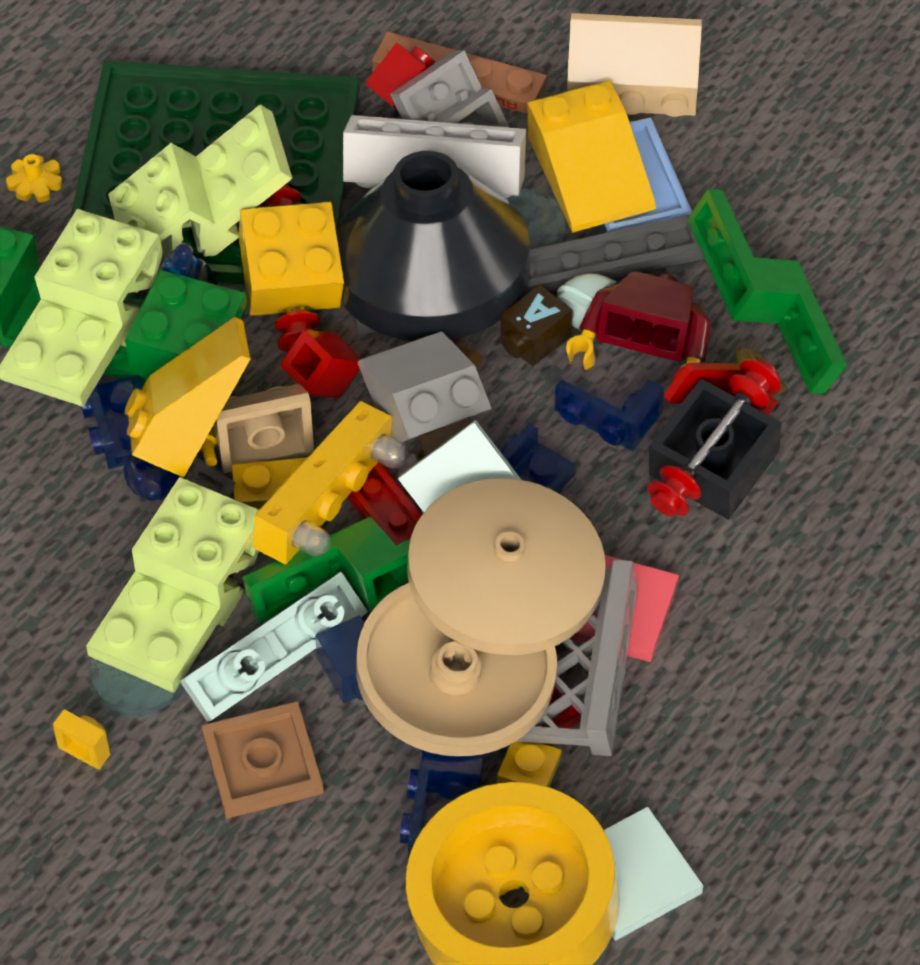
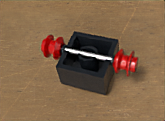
(716, 444)

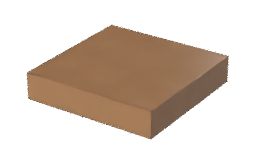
(262, 759)

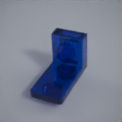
(614, 425)
(437, 774)

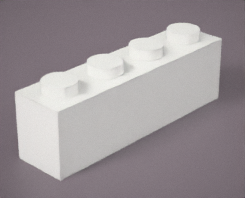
(485, 152)

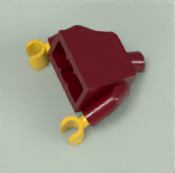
(647, 317)

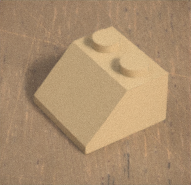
(264, 427)

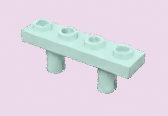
(271, 647)

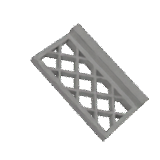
(605, 669)

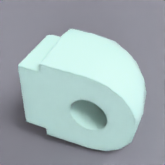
(580, 291)

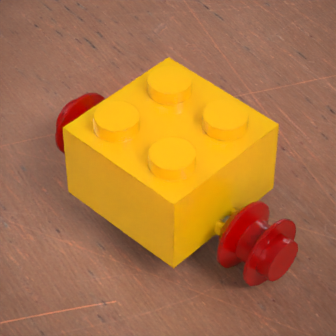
(290, 262)

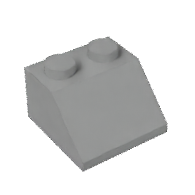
(424, 386)

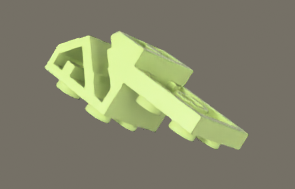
(205, 189)
(82, 306)
(178, 585)

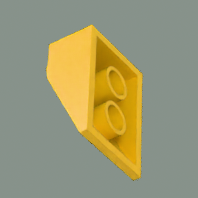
(589, 156)
(185, 399)

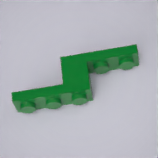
(766, 291)
(360, 552)

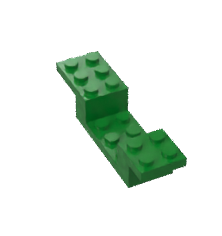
(170, 319)

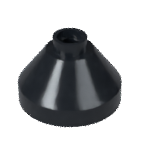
(432, 252)

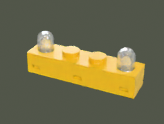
(323, 481)

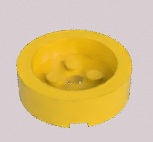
(507, 841)

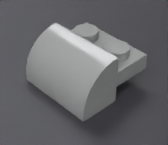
(449, 95)

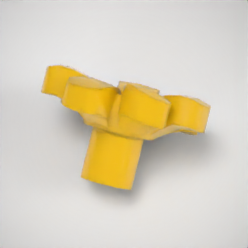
(34, 177)

